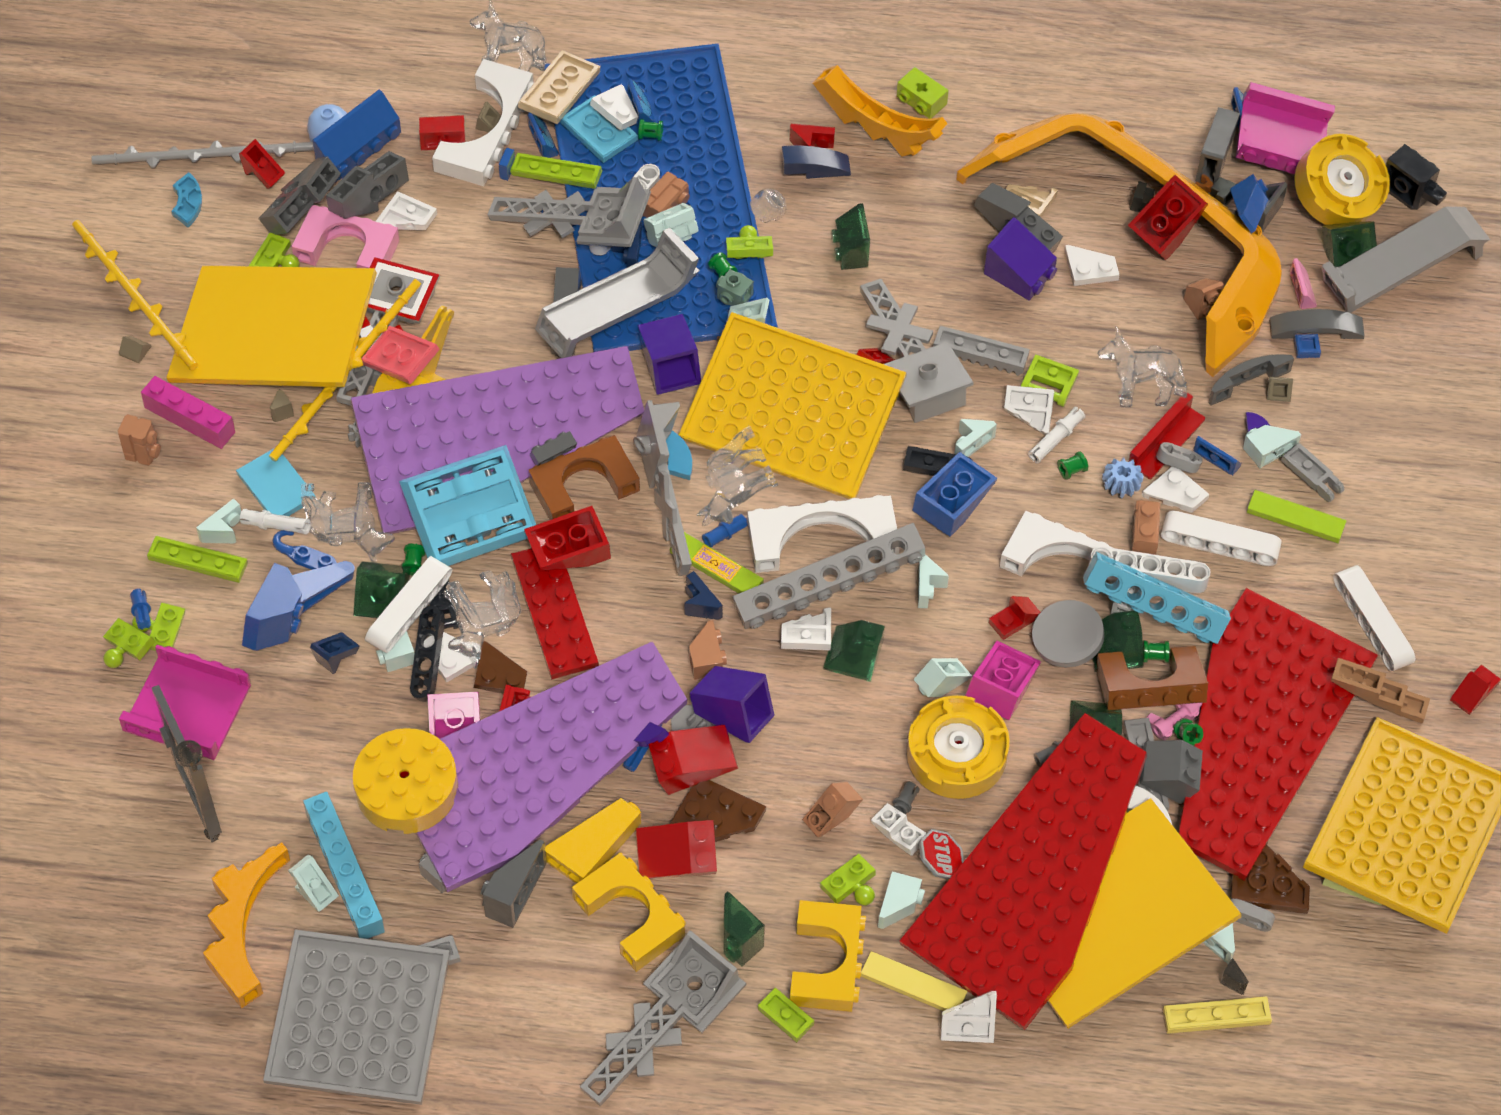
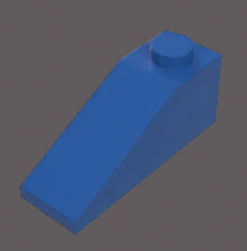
(1250, 200)

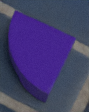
(1254, 421)
(651, 734)

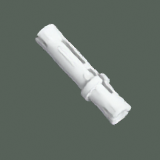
(1061, 430)
(268, 520)

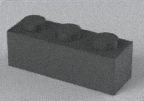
(552, 448)

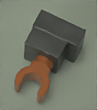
(1219, 190)
(1142, 197)

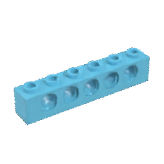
(1103, 567)
(343, 866)

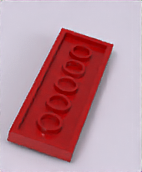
(555, 616)

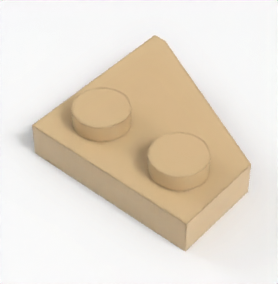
(1039, 200)

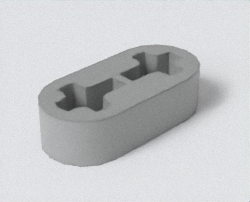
(1179, 457)
(1254, 916)

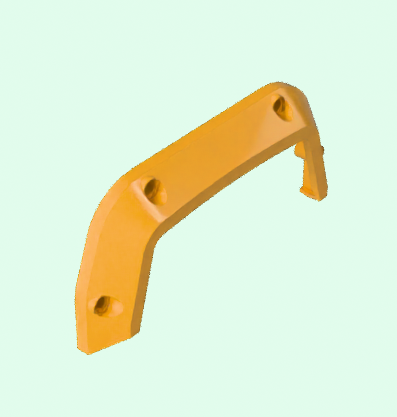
(1255, 281)

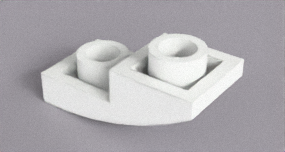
(897, 829)

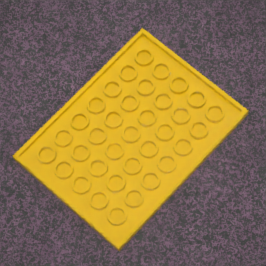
(274, 325)
(806, 402)
(1409, 825)
(1147, 914)

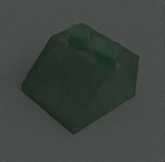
(852, 239)
(377, 587)
(742, 931)

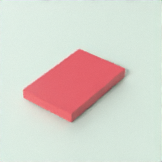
(400, 354)

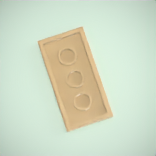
(559, 87)

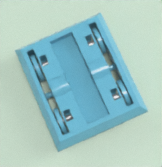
(468, 506)

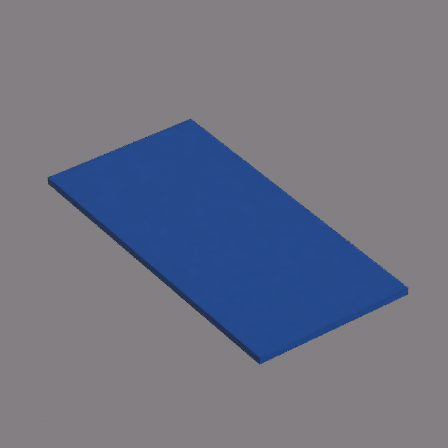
(698, 146)

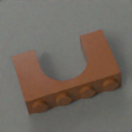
(602, 457)
(1126, 691)

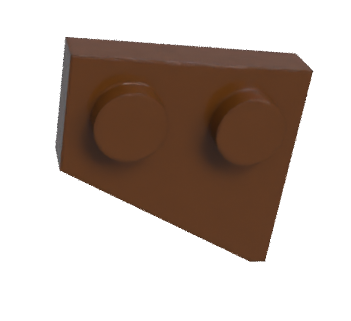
(497, 671)

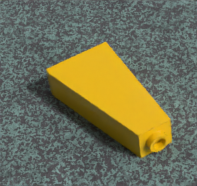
(593, 841)

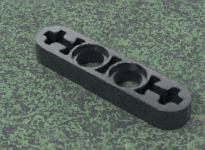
(423, 653)

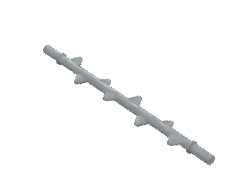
(194, 155)

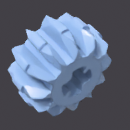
(1122, 477)

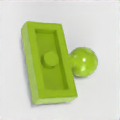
(749, 244)
(273, 253)
(166, 625)
(126, 640)
(850, 879)

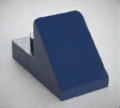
(631, 254)
(702, 601)
(332, 649)

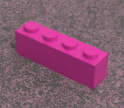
(188, 412)

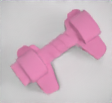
(1163, 727)

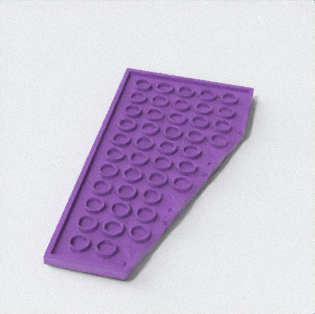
(461, 417)
(541, 758)

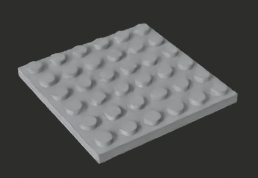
(357, 1017)

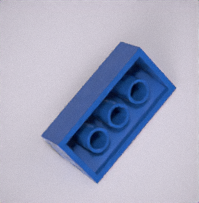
(358, 133)

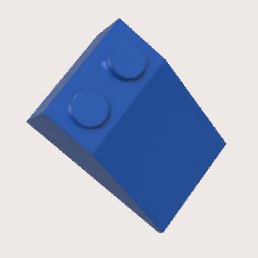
(953, 494)

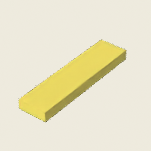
(912, 982)
(1217, 1015)

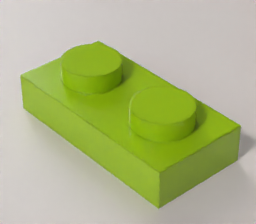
(785, 1014)

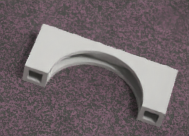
(476, 159)
(774, 527)
(1041, 538)

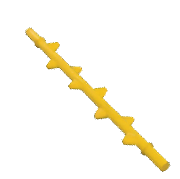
(138, 301)
(363, 344)

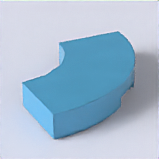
(189, 200)
(679, 457)

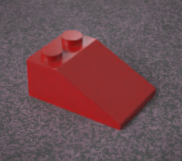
(1168, 217)
(569, 541)
(692, 757)
(677, 850)

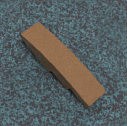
(1378, 690)

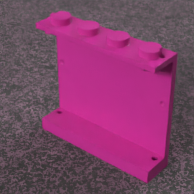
(1279, 127)
(199, 694)

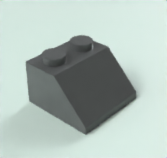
(1172, 768)

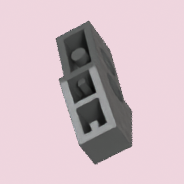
(364, 188)
(300, 195)
(1002, 205)

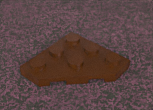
(728, 809)
(1272, 885)

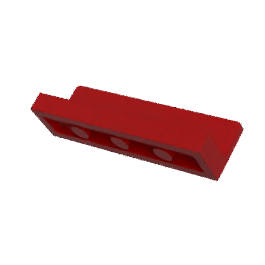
(1173, 428)

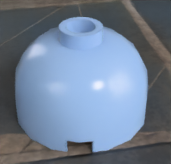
(323, 118)

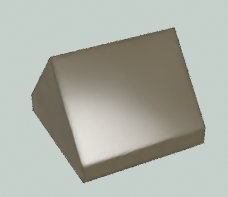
(487, 118)
(133, 348)
(1279, 389)
(281, 407)

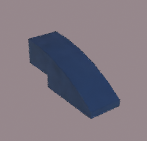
(814, 162)

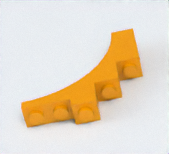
(878, 120)
(230, 919)

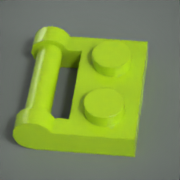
(1052, 374)

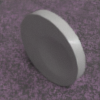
(1068, 633)

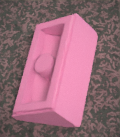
(1302, 285)

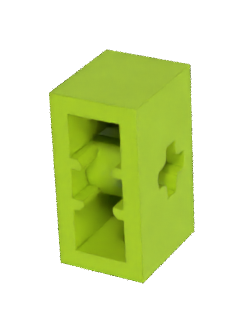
(922, 93)

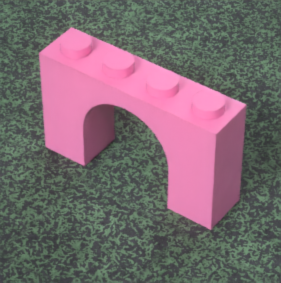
(323, 226)

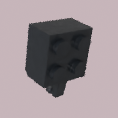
(1413, 179)

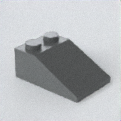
(513, 884)

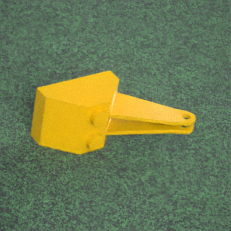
(436, 334)

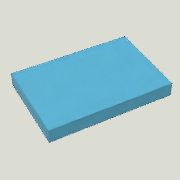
(597, 132)
(273, 484)

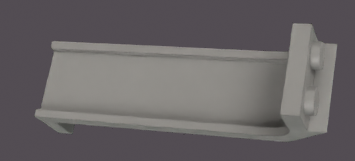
(1404, 256)
(618, 295)

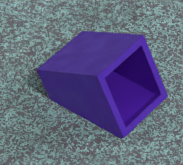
(1019, 260)
(670, 354)
(734, 700)

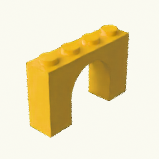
(621, 879)
(836, 988)

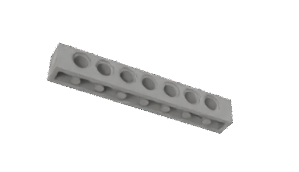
(769, 592)

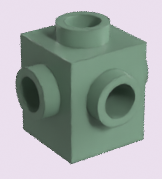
(734, 288)

